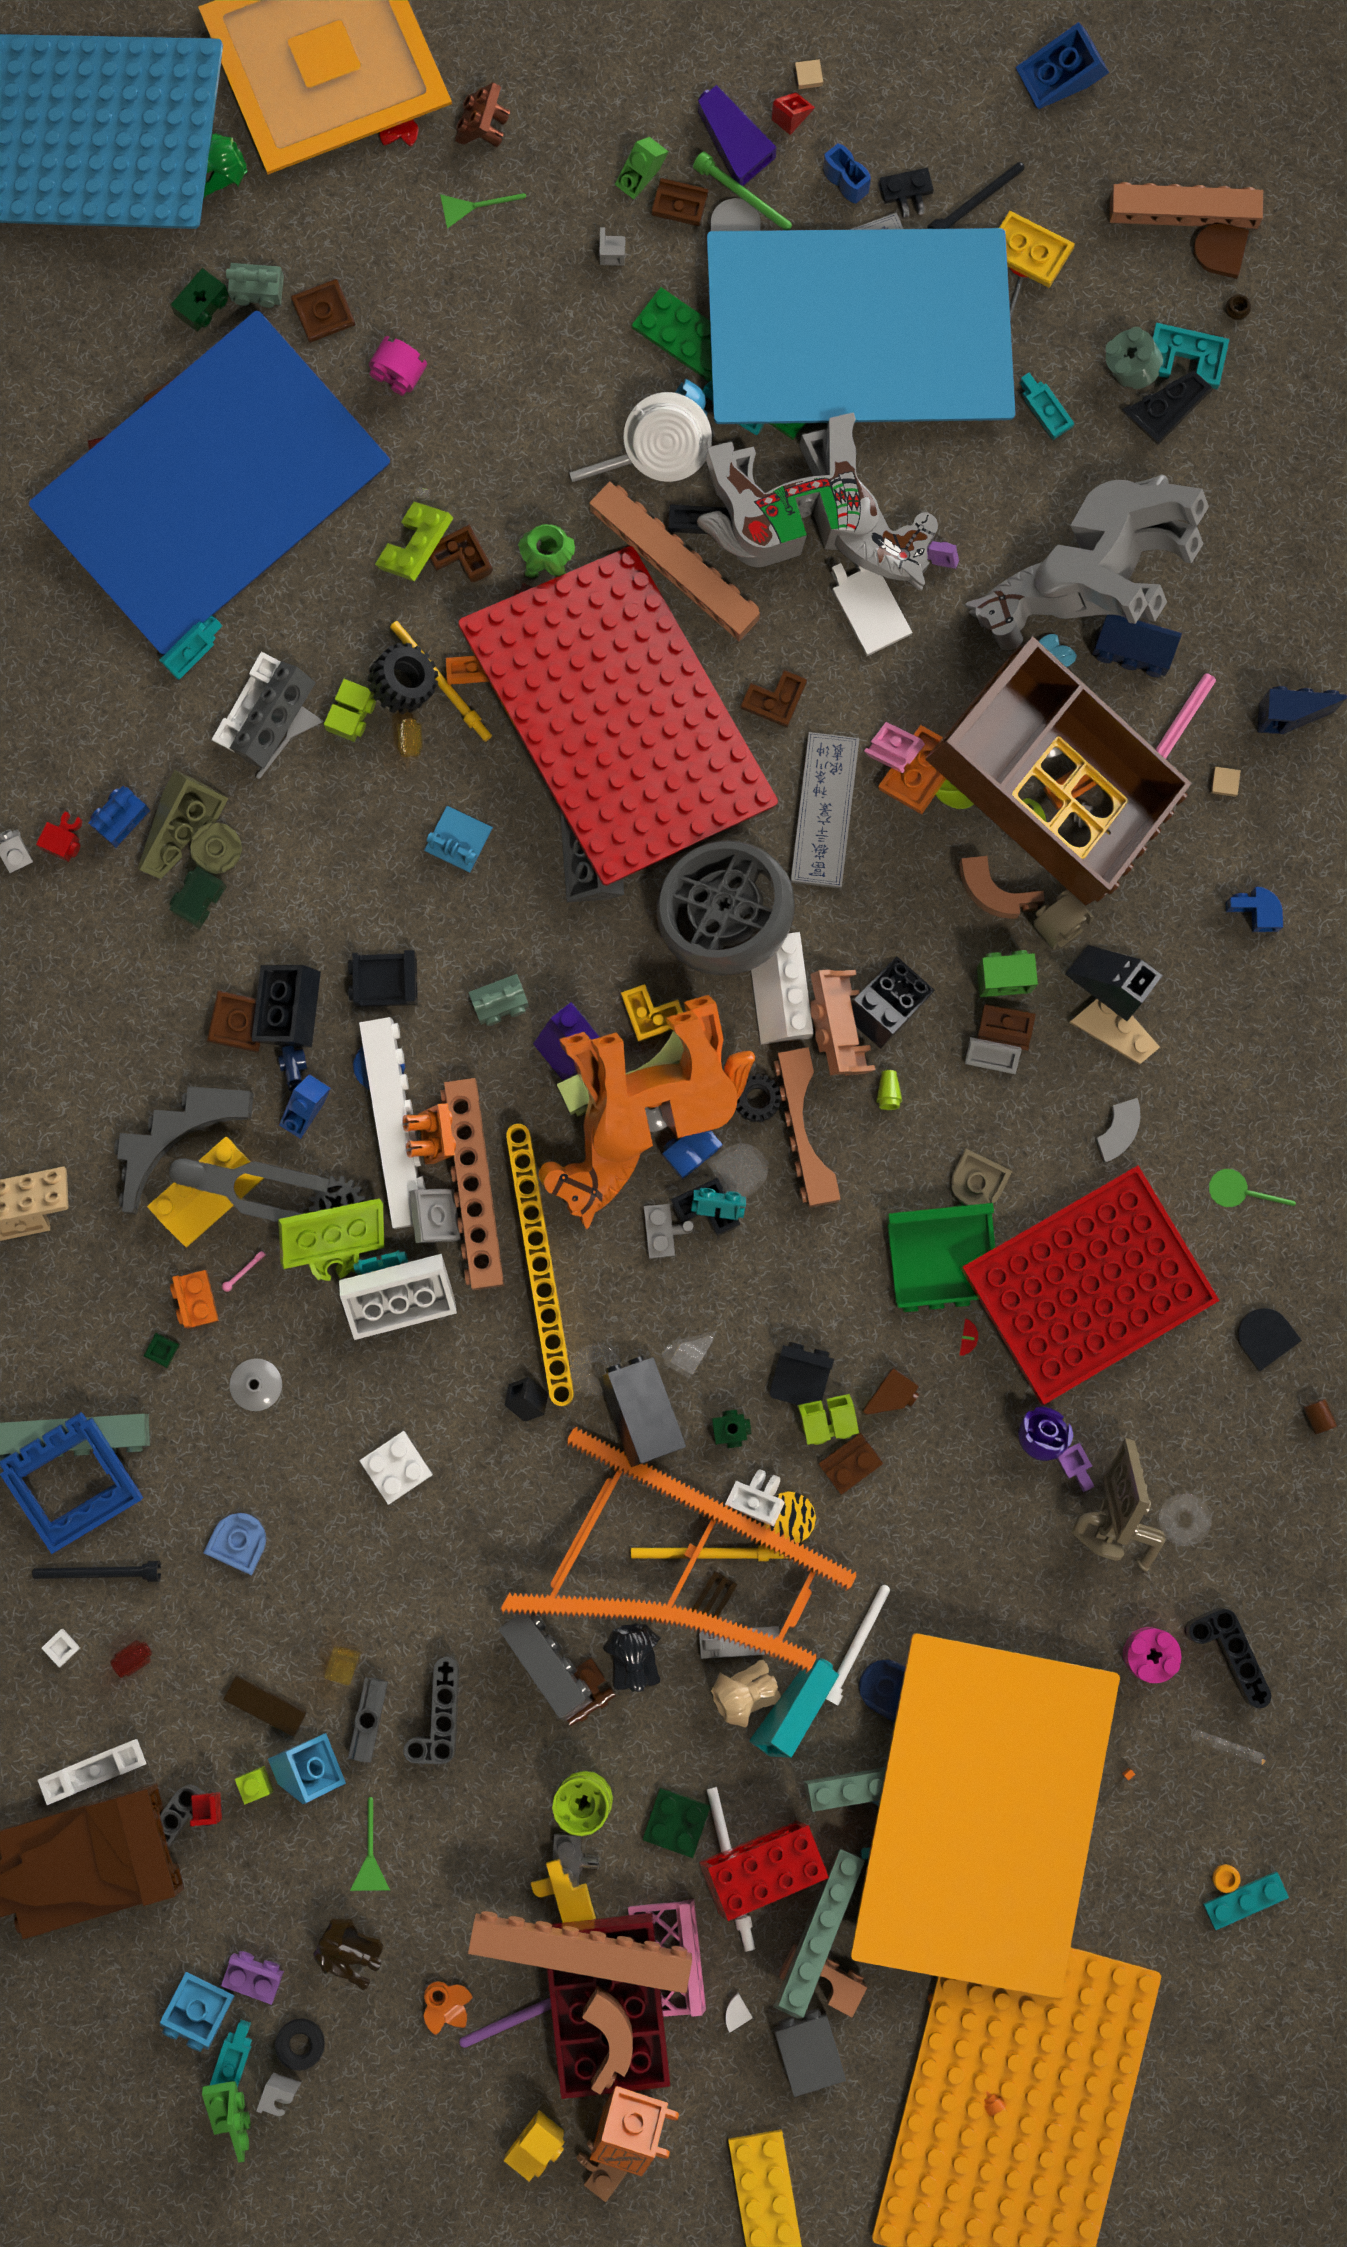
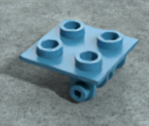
(458, 839)

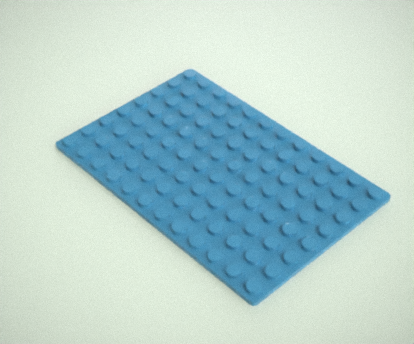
(106, 129)
(860, 325)

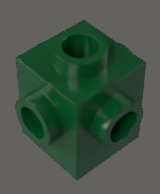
(721, 1433)

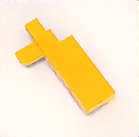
(572, 1902)

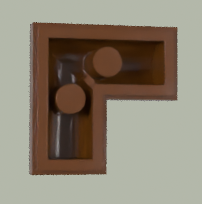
(465, 547)

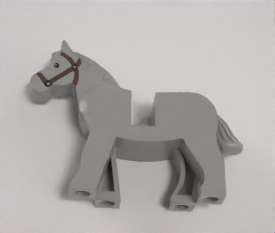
(1112, 531)

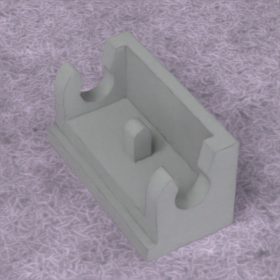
(277, 2089)

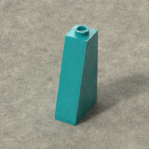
(795, 1711)

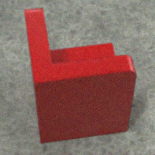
(206, 1809)

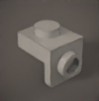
(13, 850)

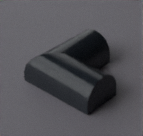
(683, 1203)

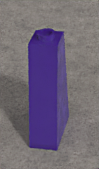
(736, 137)

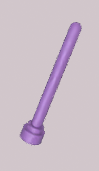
(505, 2023)

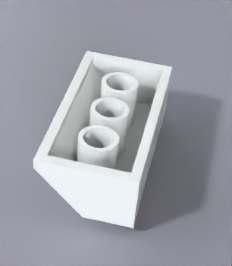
(783, 995)

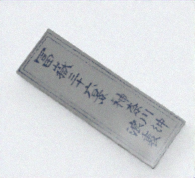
(825, 810)

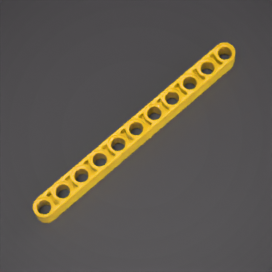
(541, 1251)

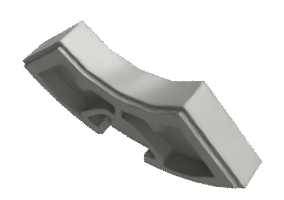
(1122, 1130)

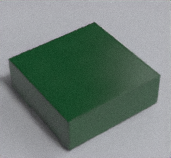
(161, 1350)

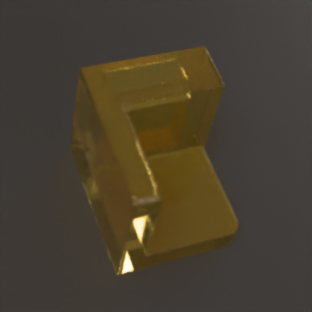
(342, 1665)

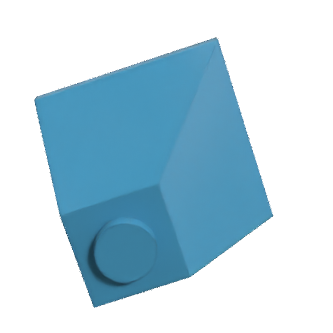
(308, 1769)

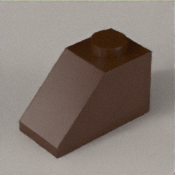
(892, 1394)

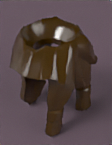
(336, 1956)

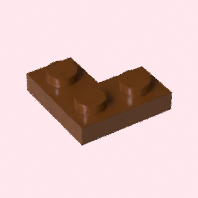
(776, 705)

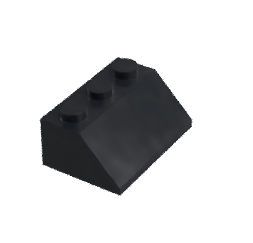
(286, 1005)

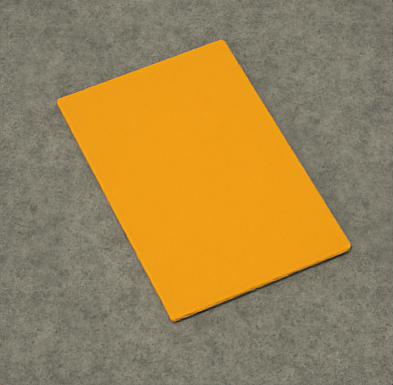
(985, 1816)
(1050, 2155)

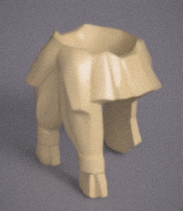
(740, 1696)

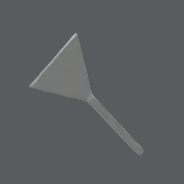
(302, 722)

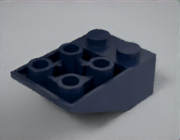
(1287, 709)

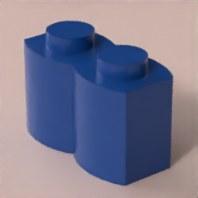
(846, 173)
(690, 1151)

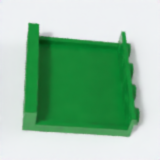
(932, 1248)

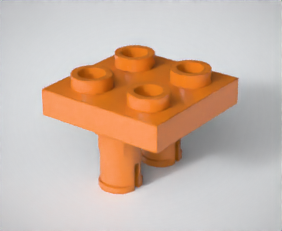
(436, 1134)

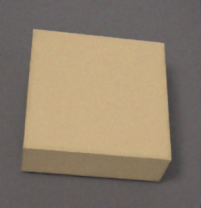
(809, 74)
(1225, 781)

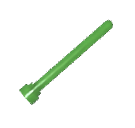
(705, 165)

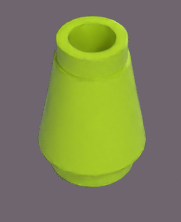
(889, 1092)

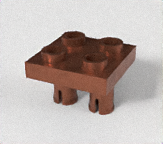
(477, 116)

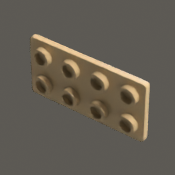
(28, 1200)

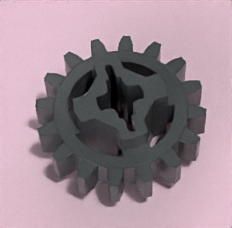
(344, 1193)

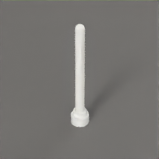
(835, 1694)

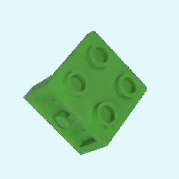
(227, 2114)

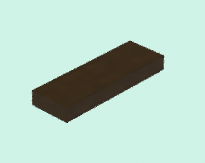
(265, 1706)

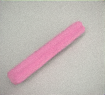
(1185, 715)

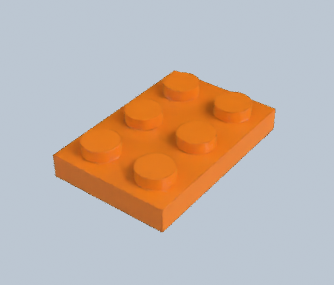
(919, 780)

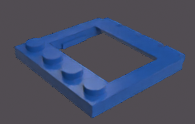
(88, 1514)

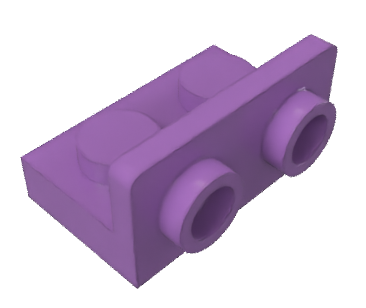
(252, 1977)

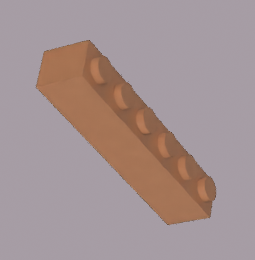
(1185, 205)

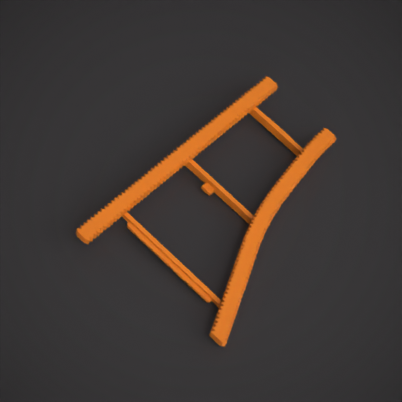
(664, 1613)

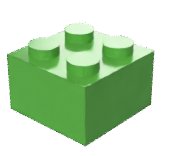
(1007, 974)

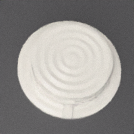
(667, 436)

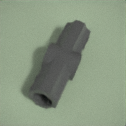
(364, 1736)

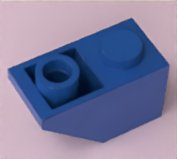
(304, 1105)

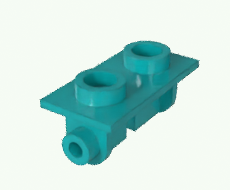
(709, 1201)
(388, 1260)

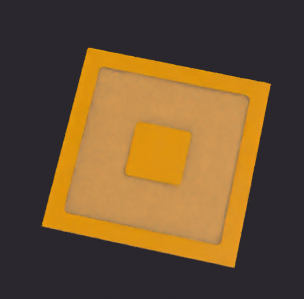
(323, 71)

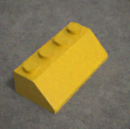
(192, 1211)

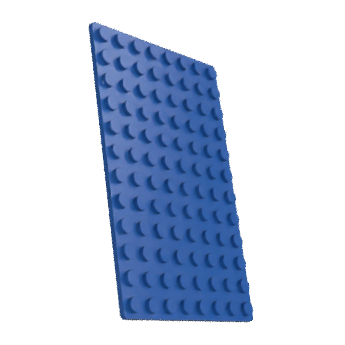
(210, 482)

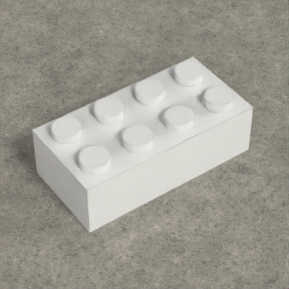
(397, 1296)

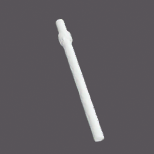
(742, 1922)

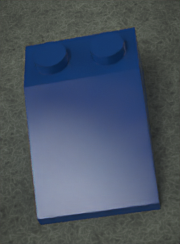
(1062, 67)

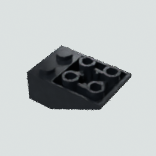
(1114, 979)
(889, 1001)

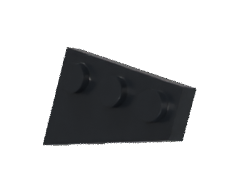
(1164, 410)

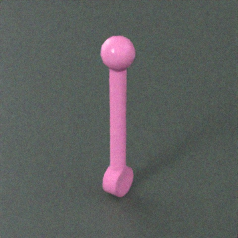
(227, 1286)

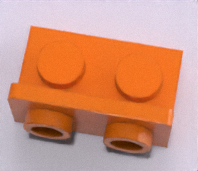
(194, 1299)

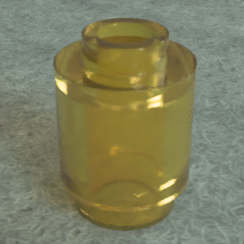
(409, 738)

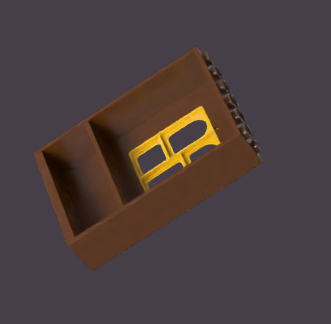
(1009, 733)

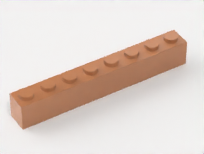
(675, 561)
(580, 1952)

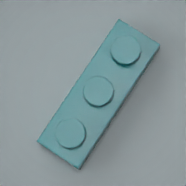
(1246, 1900)

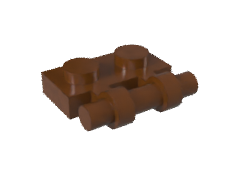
(593, 1677)

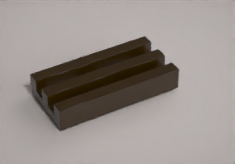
(724, 1580)

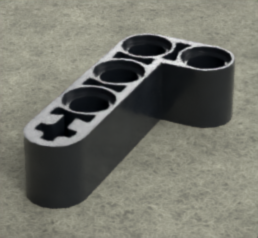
(1233, 1659)

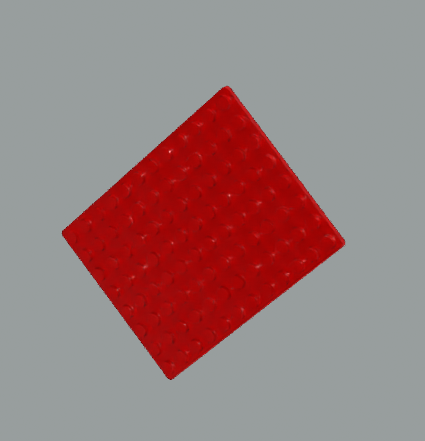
(617, 714)

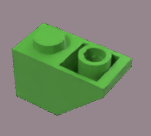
(641, 166)

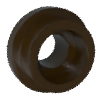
(1240, 300)

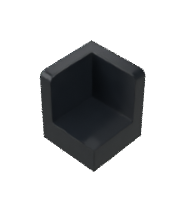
(526, 1399)

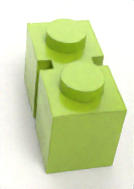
(352, 707)
(841, 1415)

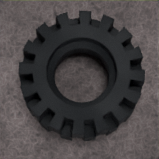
(773, 1099)

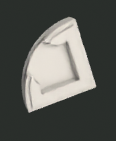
(737, 2013)

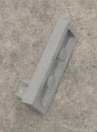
(715, 1648)

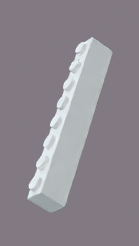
(389, 1107)

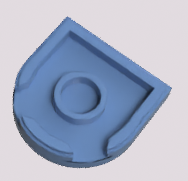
(238, 1542)

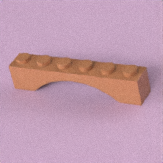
(818, 1180)

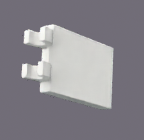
(869, 608)

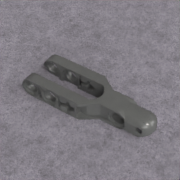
(221, 1181)

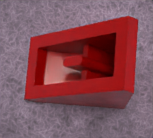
(790, 111)

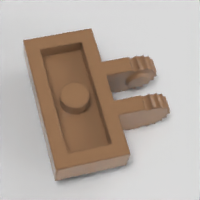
(603, 2178)

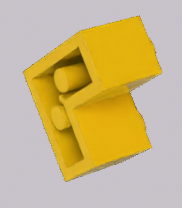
(535, 2147)

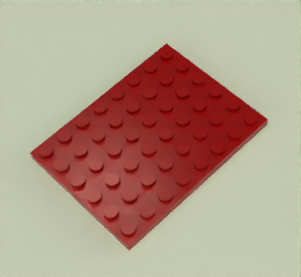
(1089, 1285)

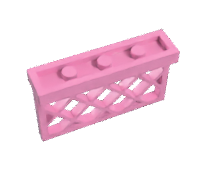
(688, 1939)

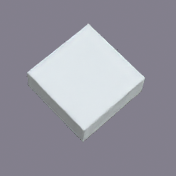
(61, 1648)

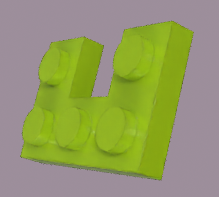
(429, 527)

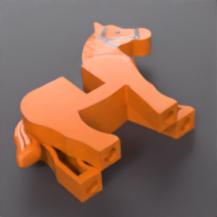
(691, 1097)

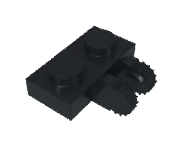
(907, 186)

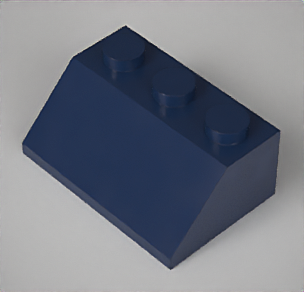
(1136, 645)

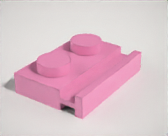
(894, 747)

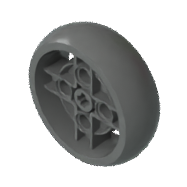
(767, 924)

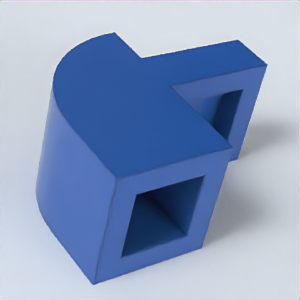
(1265, 909)

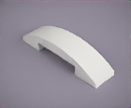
(260, 676)
(91, 1771)

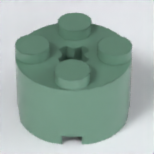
(1134, 358)

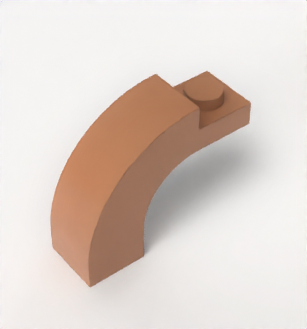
(989, 897)
(611, 2018)

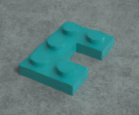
(1205, 348)

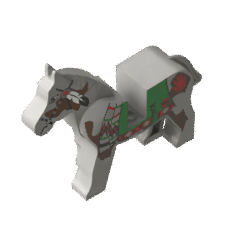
(770, 524)

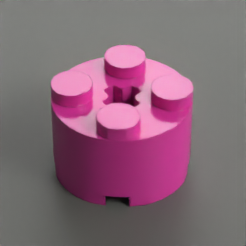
(397, 365)
(1166, 1661)

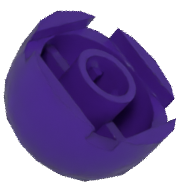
(1044, 1434)

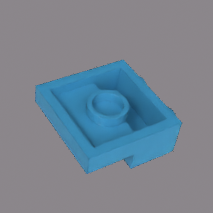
(196, 2012)

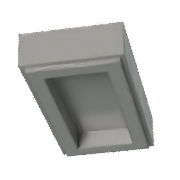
(992, 1055)

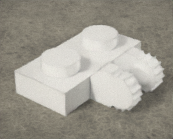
(755, 1503)

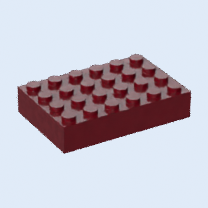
(584, 2046)

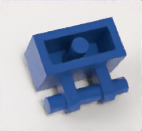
(118, 815)

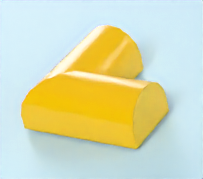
(644, 1017)

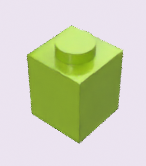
(254, 1785)

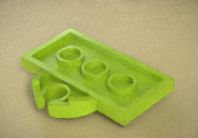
(331, 1237)

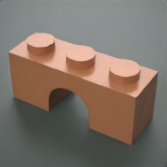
(846, 1987)

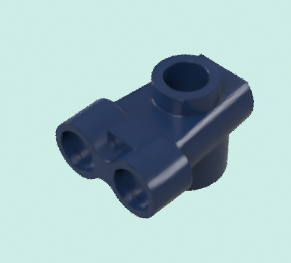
(292, 1062)

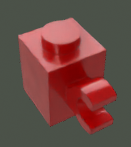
(60, 840)

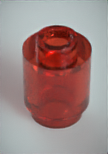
(131, 1658)

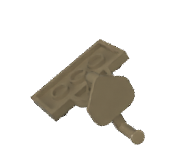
(1121, 1512)

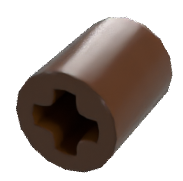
(1320, 1416)

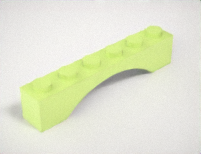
(577, 1096)

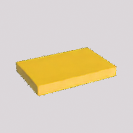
(1034, 249)

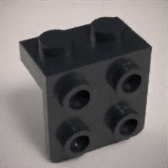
(800, 1375)

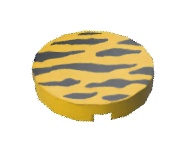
(796, 1517)

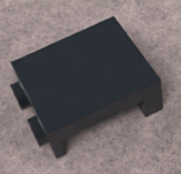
(383, 979)

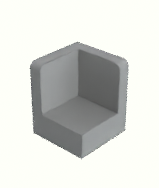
(611, 249)

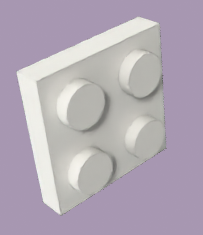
(396, 1467)

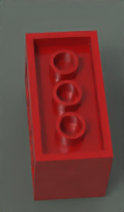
(763, 1870)

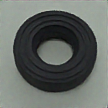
(282, 2044)

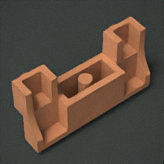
(836, 1023)

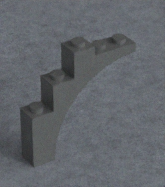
(167, 1128)

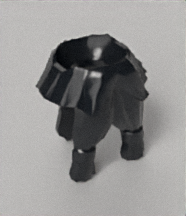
(633, 1656)

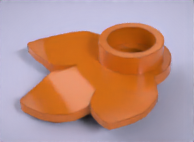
(448, 2009)

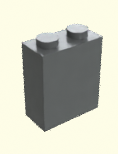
(809, 2052)

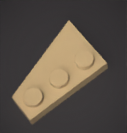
(1123, 1036)

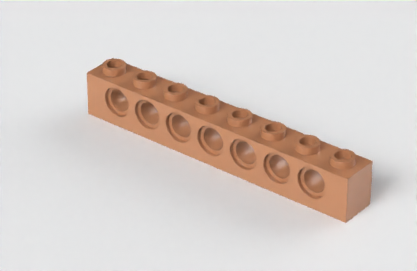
(492, 1275)

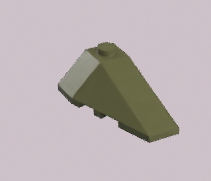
(181, 812)

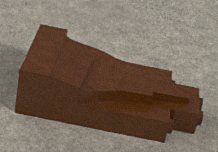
(86, 1862)

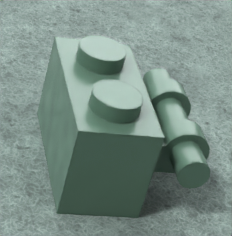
(255, 284)
(499, 1000)

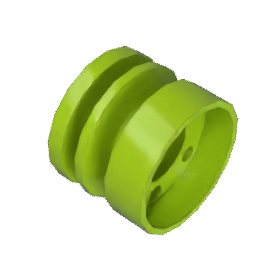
(569, 1812)

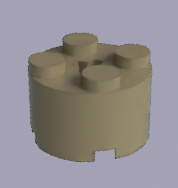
(1062, 920)

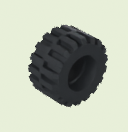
(415, 666)

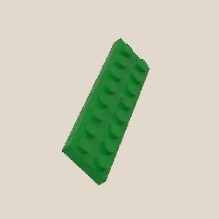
(686, 338)

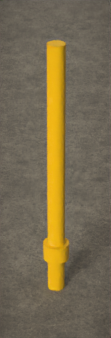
(471, 717)
(708, 1553)

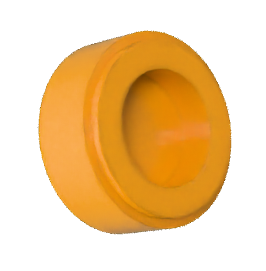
(1226, 1878)

